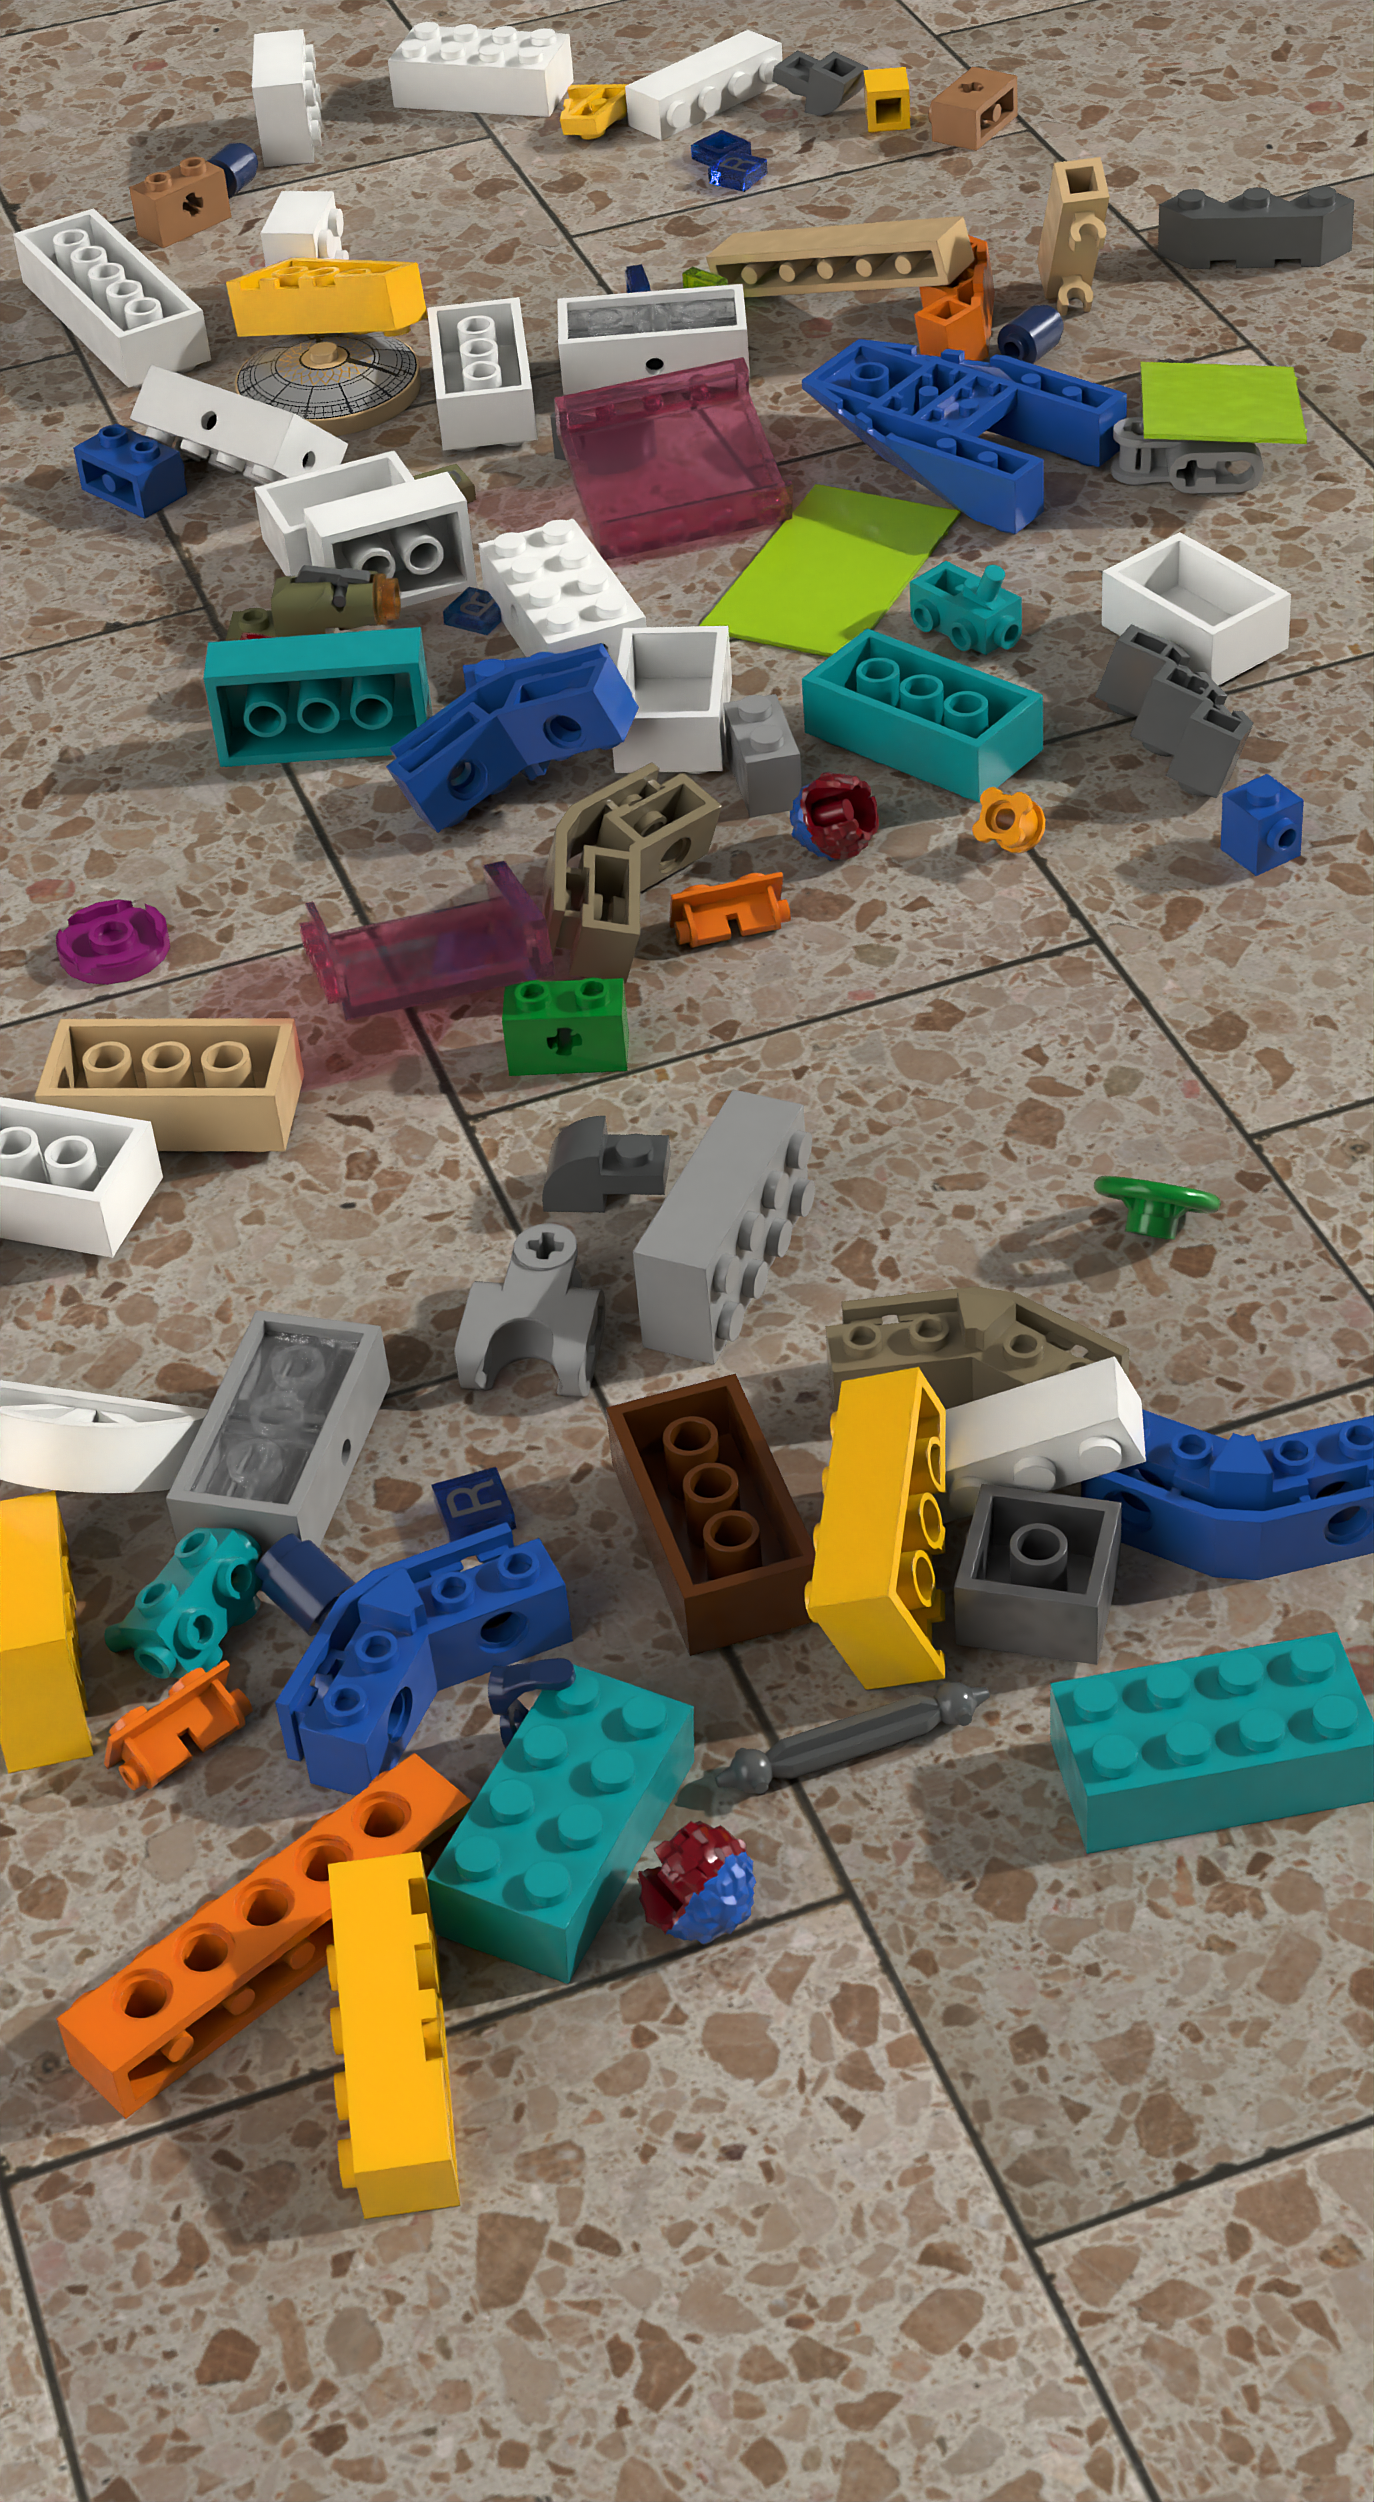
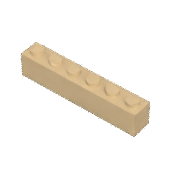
(845, 257)

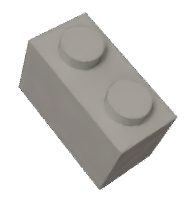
(762, 754)

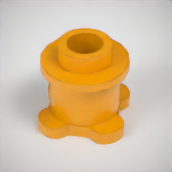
(1010, 820)

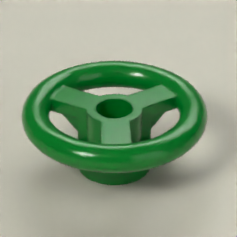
(1155, 1205)

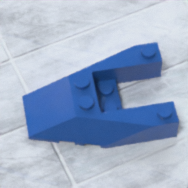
(931, 410)

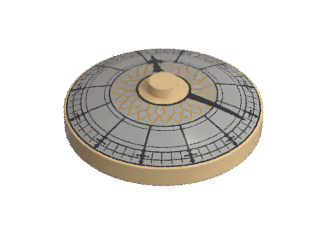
(334, 379)

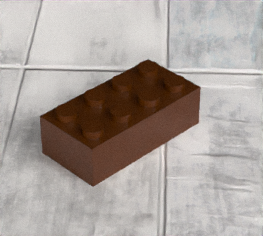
(712, 1513)

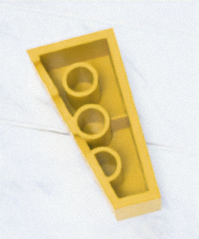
(328, 298)
(880, 1529)
(39, 1639)
(390, 2038)

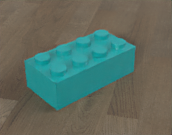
(315, 695)
(923, 714)
(1213, 1742)
(562, 1823)

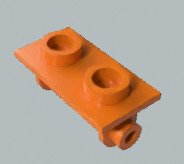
(703, 910)
(151, 1738)

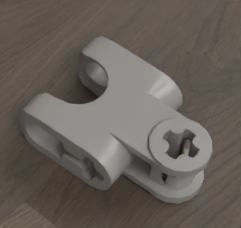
(1185, 463)
(533, 1315)

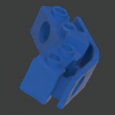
(512, 727)
(1247, 1503)
(405, 1639)

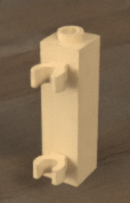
(1073, 231)

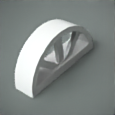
(91, 1440)

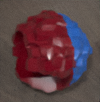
(835, 816)
(701, 1884)

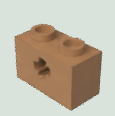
(974, 108)
(180, 201)

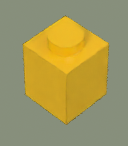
(887, 99)

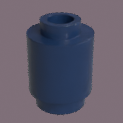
(238, 164)
(1031, 333)
(302, 1581)

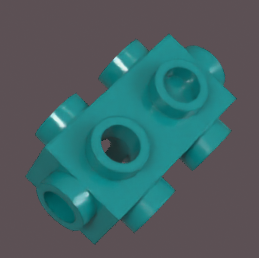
(967, 607)
(192, 1603)

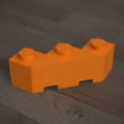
(959, 313)

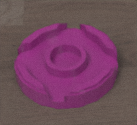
(113, 942)

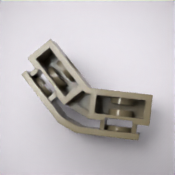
(639, 838)
(962, 1341)

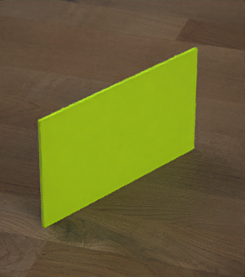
(1221, 403)
(831, 570)

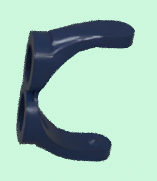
(511, 1681)

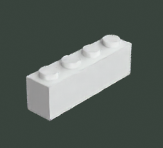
(702, 84)
(1042, 1435)

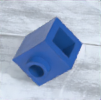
(1261, 824)

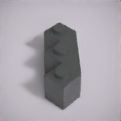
(1255, 228)
(1175, 710)

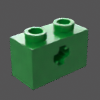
(566, 1027)

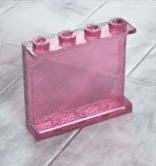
(671, 459)
(432, 952)

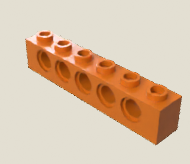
(248, 1944)

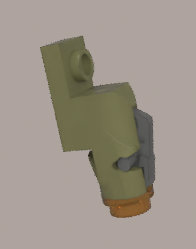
(320, 602)

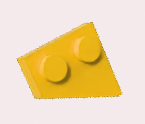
(593, 109)

